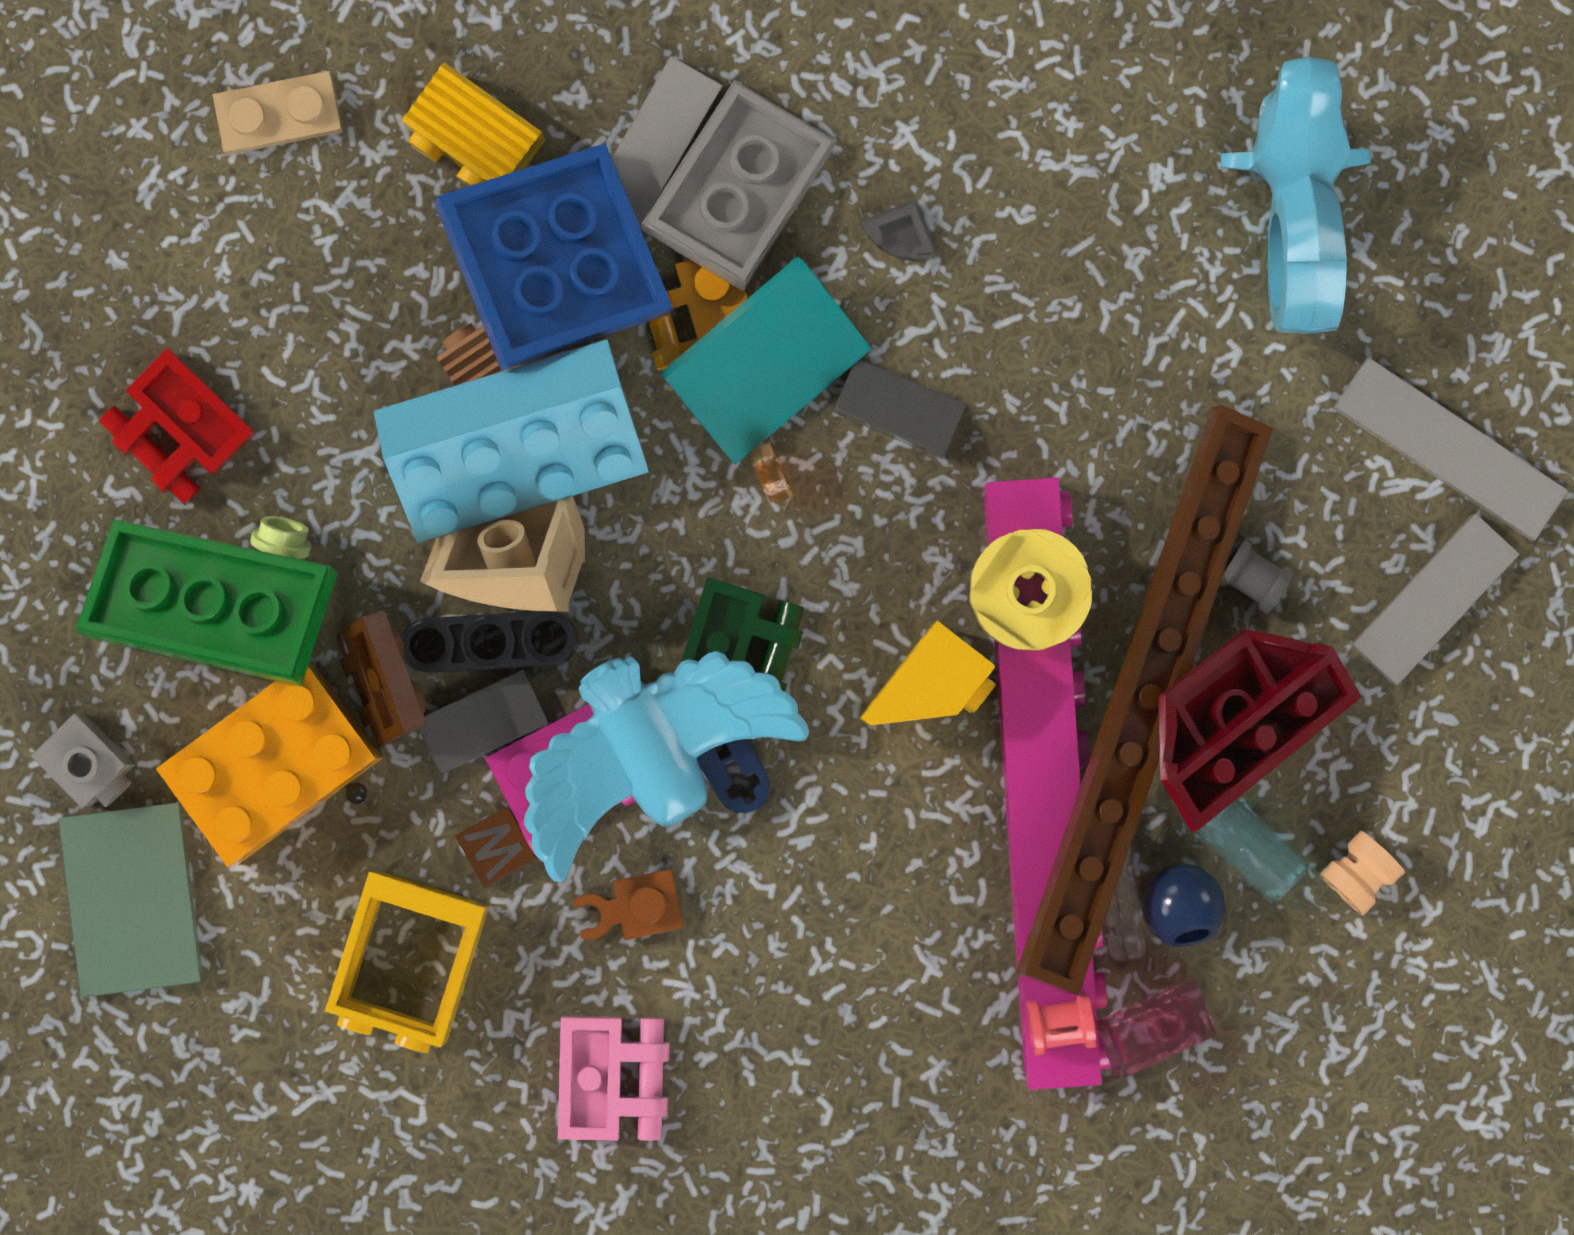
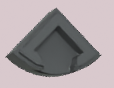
(901, 232)

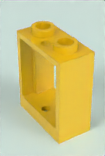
(364, 1016)

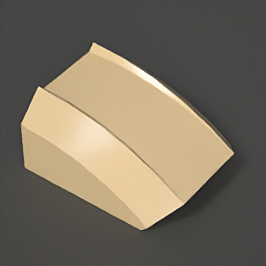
(514, 560)

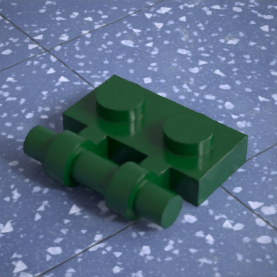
(730, 618)

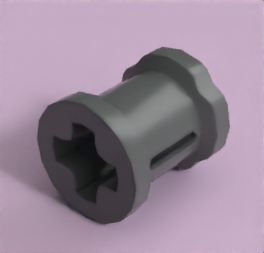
(1256, 576)

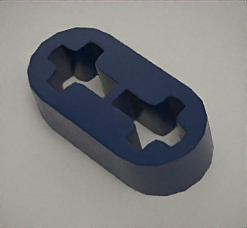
(720, 779)

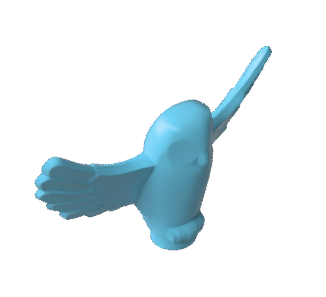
(647, 746)

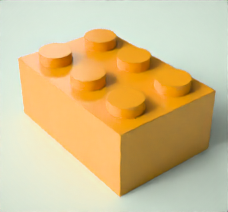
(269, 765)

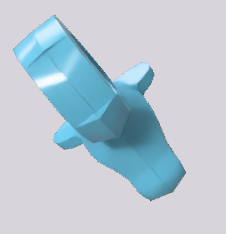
(1300, 155)

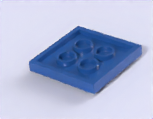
(553, 256)

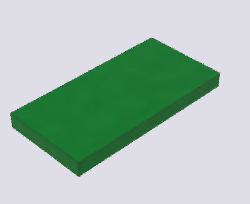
(207, 602)

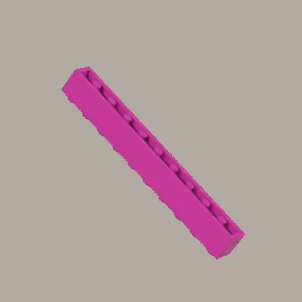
(1041, 773)

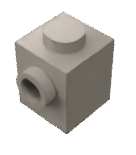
(85, 762)

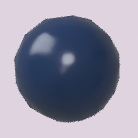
(1183, 905)

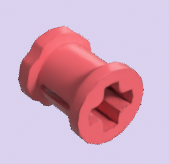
(1061, 1024)

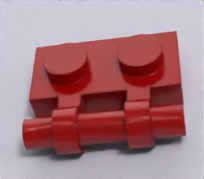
(189, 413)

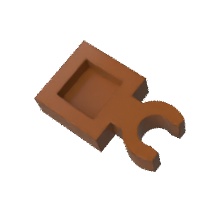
(642, 905)

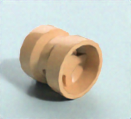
(1362, 872)

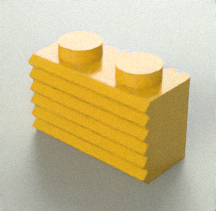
(470, 129)

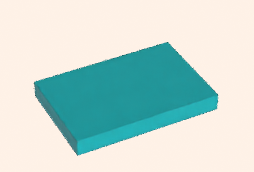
(766, 360)

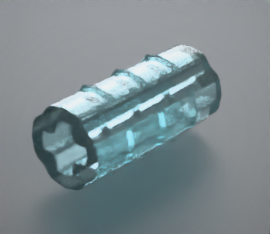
(1253, 851)

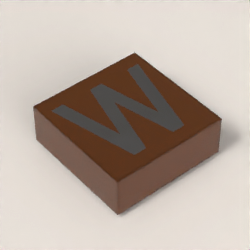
(495, 846)

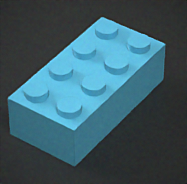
(510, 441)

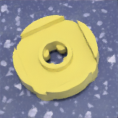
(1023, 555)

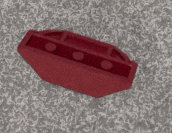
(1244, 717)

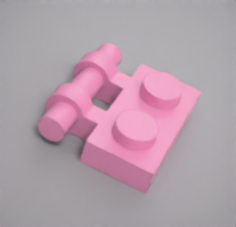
(592, 1078)

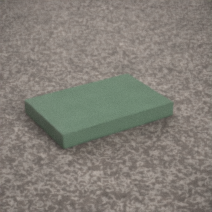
(130, 899)

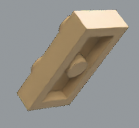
(277, 113)

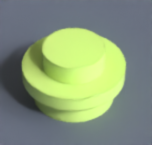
(281, 537)

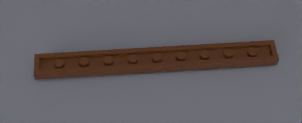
(1128, 739)

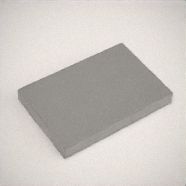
(738, 185)

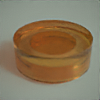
(771, 473)

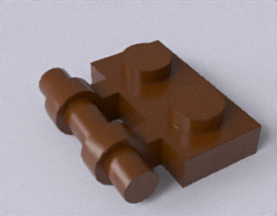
(375, 662)

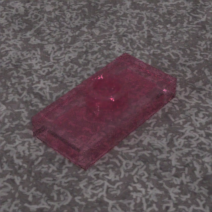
(1155, 1028)

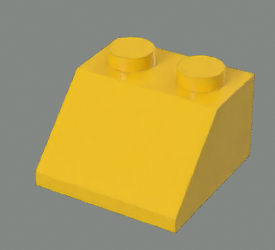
(933, 681)

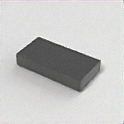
(483, 722)

